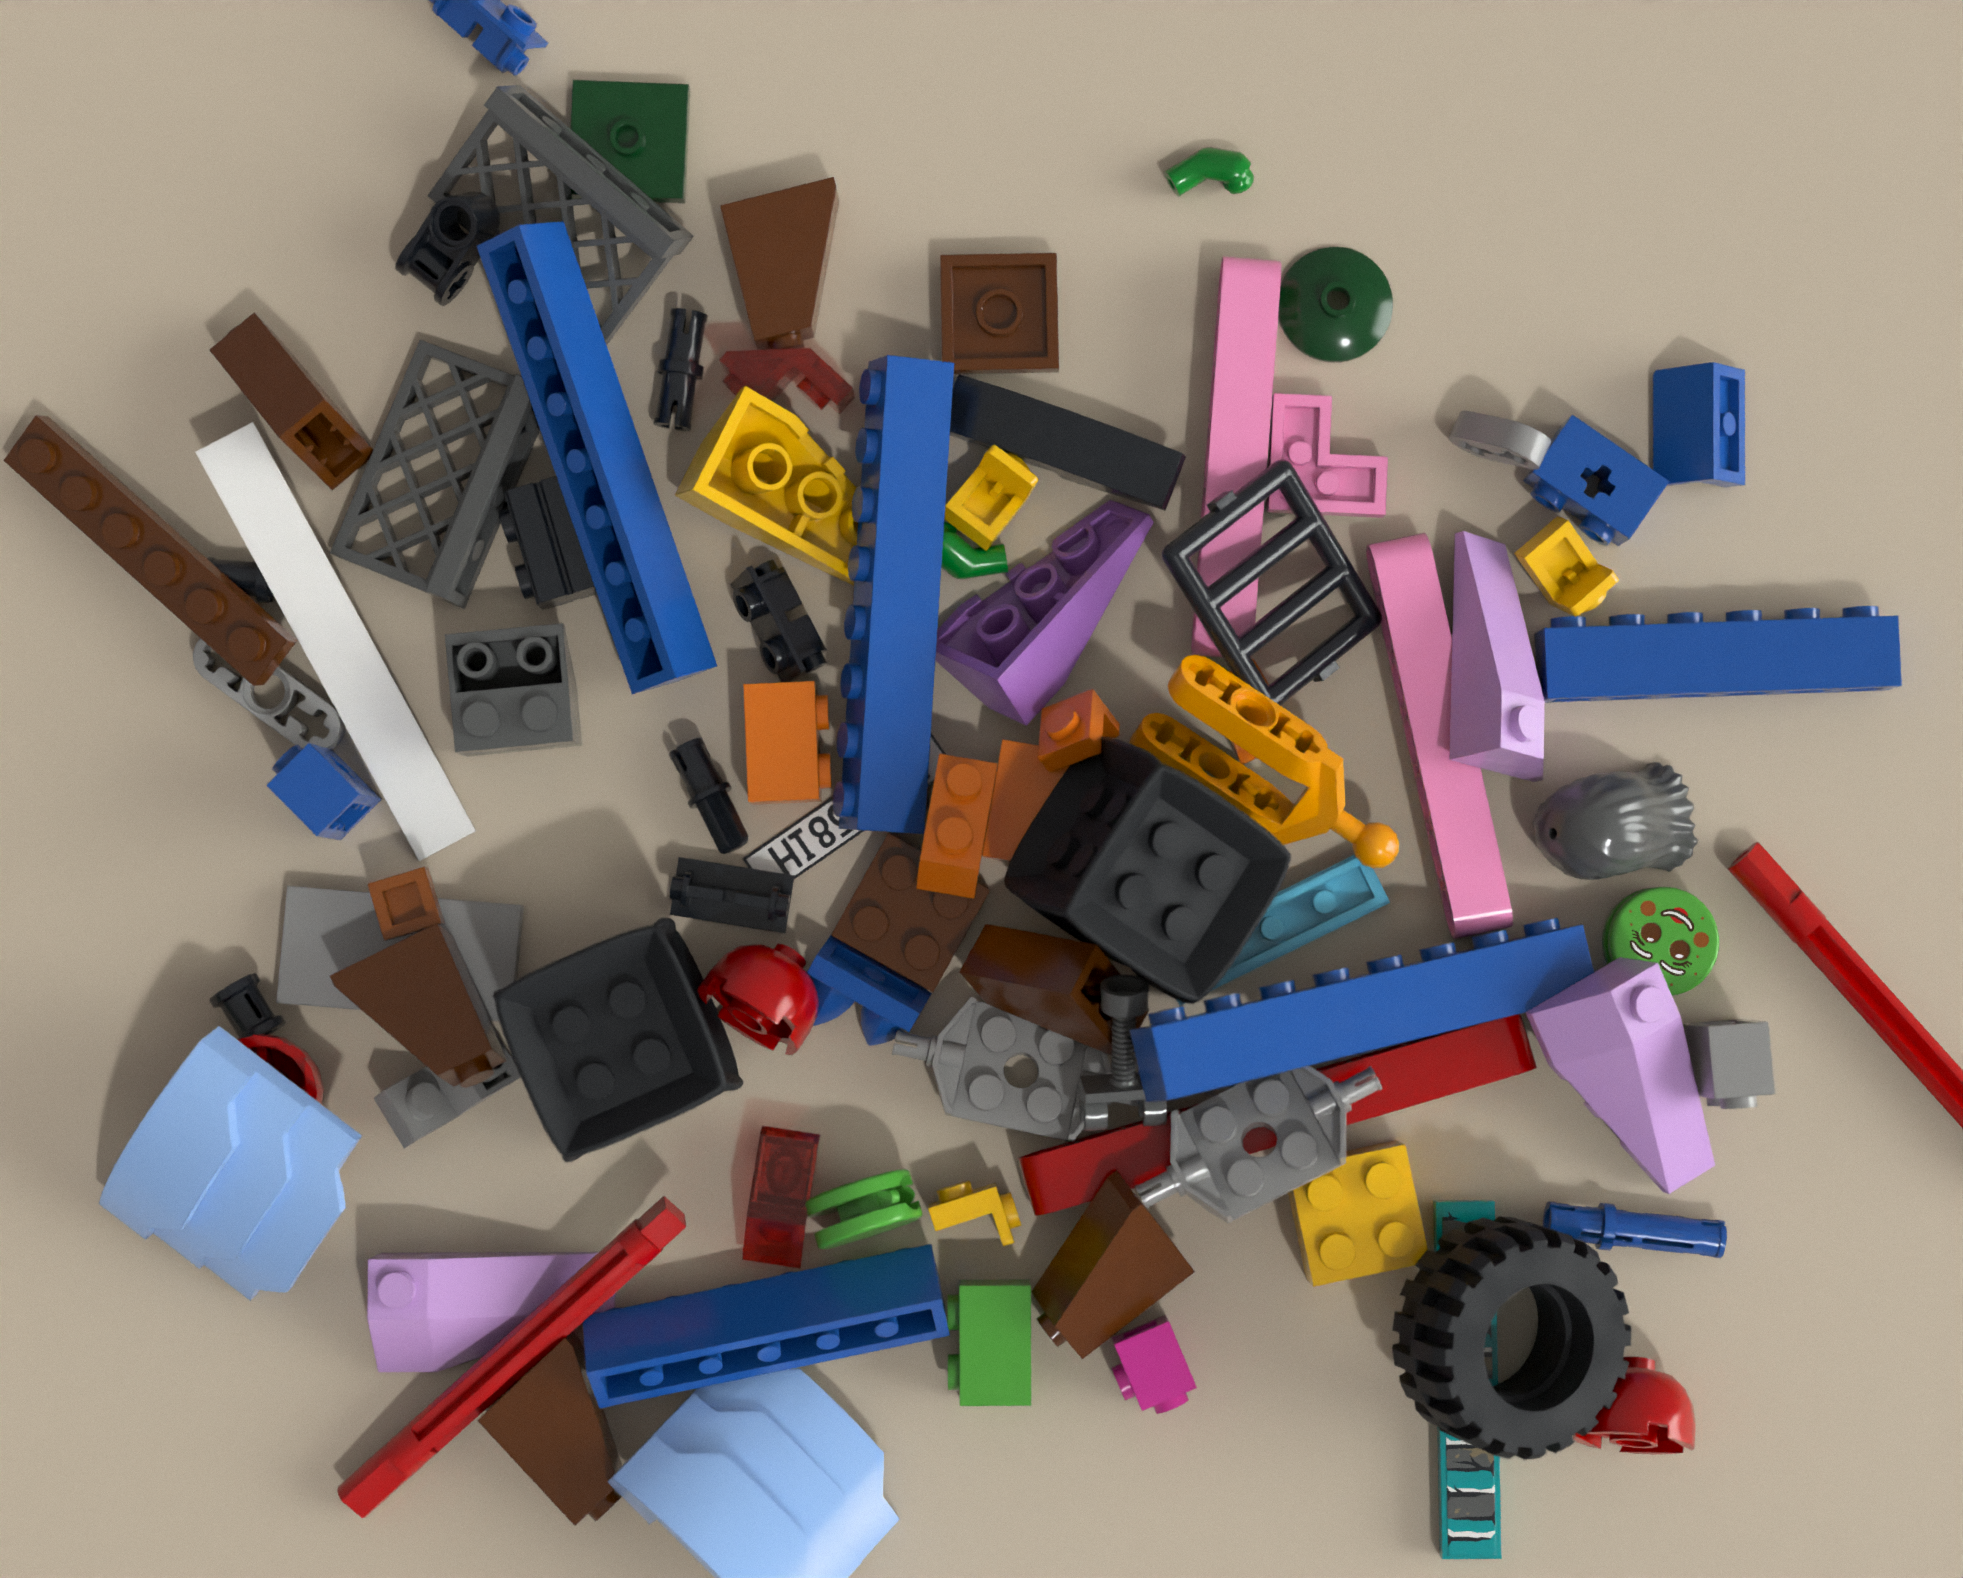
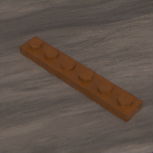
(150, 550)

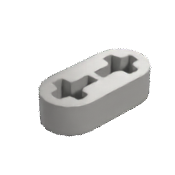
(1500, 439)

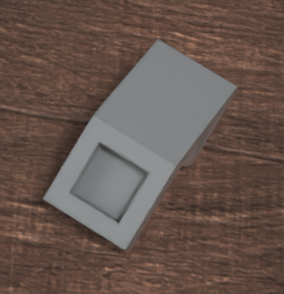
(428, 1102)

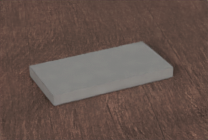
(339, 927)

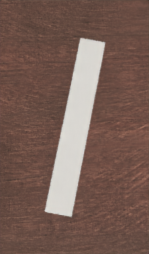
(335, 641)

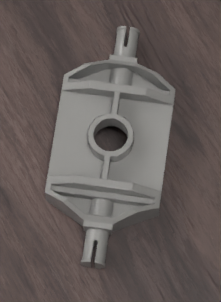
(970, 1071)
(1208, 1149)

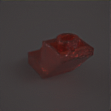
(774, 369)
(778, 1196)

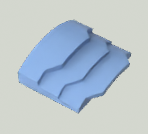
(234, 1168)
(763, 1480)

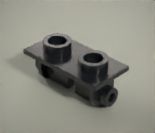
(763, 598)
(731, 894)

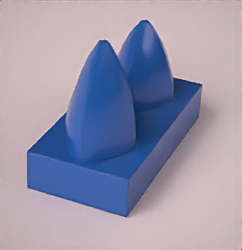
(849, 976)

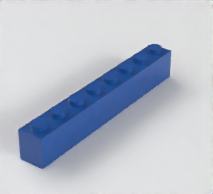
(596, 455)
(894, 595)
(1357, 1013)

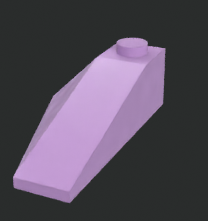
(1494, 673)
(1631, 1063)
(457, 1305)

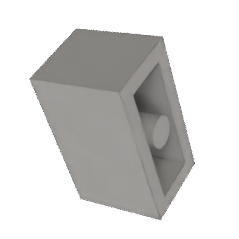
(1731, 1061)

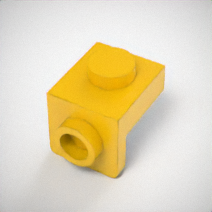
(991, 496)
(1565, 568)
(962, 1203)

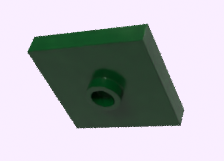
(638, 131)

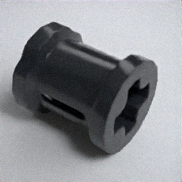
(247, 1008)

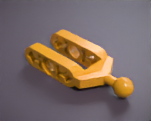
(1273, 738)

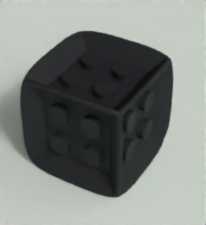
(1149, 869)
(616, 1039)

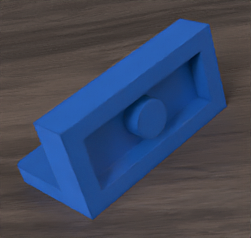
(1699, 424)

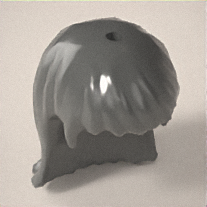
(1617, 823)

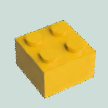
(1359, 1216)

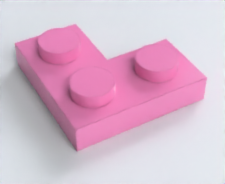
(1335, 481)

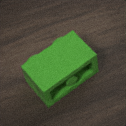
(993, 1342)

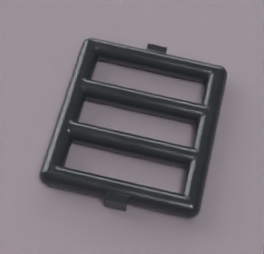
(1338, 573)

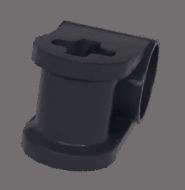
(442, 252)

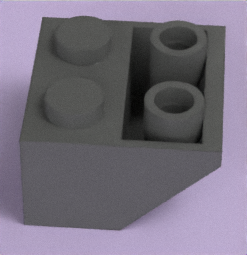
(512, 690)

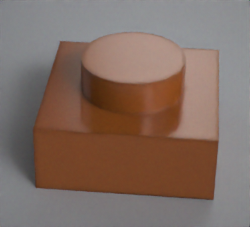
(405, 903)

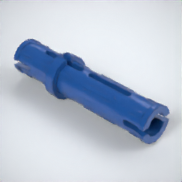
(1612, 1227)

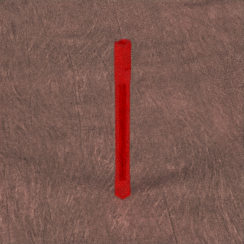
(1850, 975)
(512, 1358)

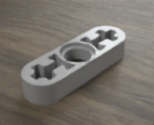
(295, 729)

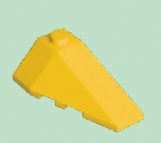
(774, 484)

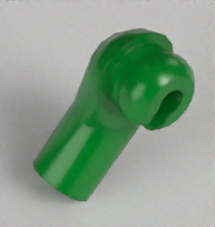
(1211, 164)
(967, 562)

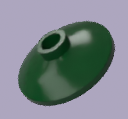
(1328, 332)

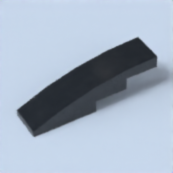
(1065, 442)

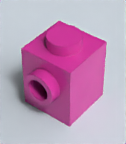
(1152, 1366)

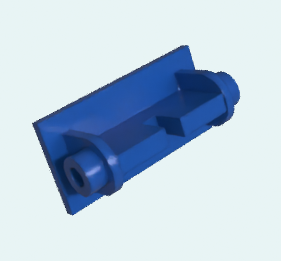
(505, 32)

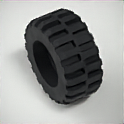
(1573, 1354)

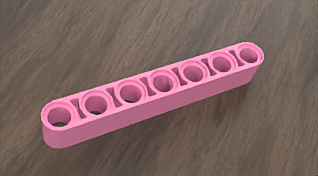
(1238, 424)
(1448, 791)

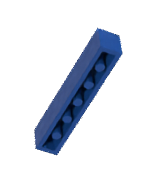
(1718, 657)
(764, 1326)

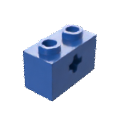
(1625, 484)
(322, 790)

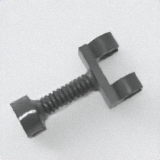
(1123, 999)

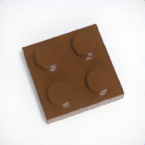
(1000, 313)
(903, 925)

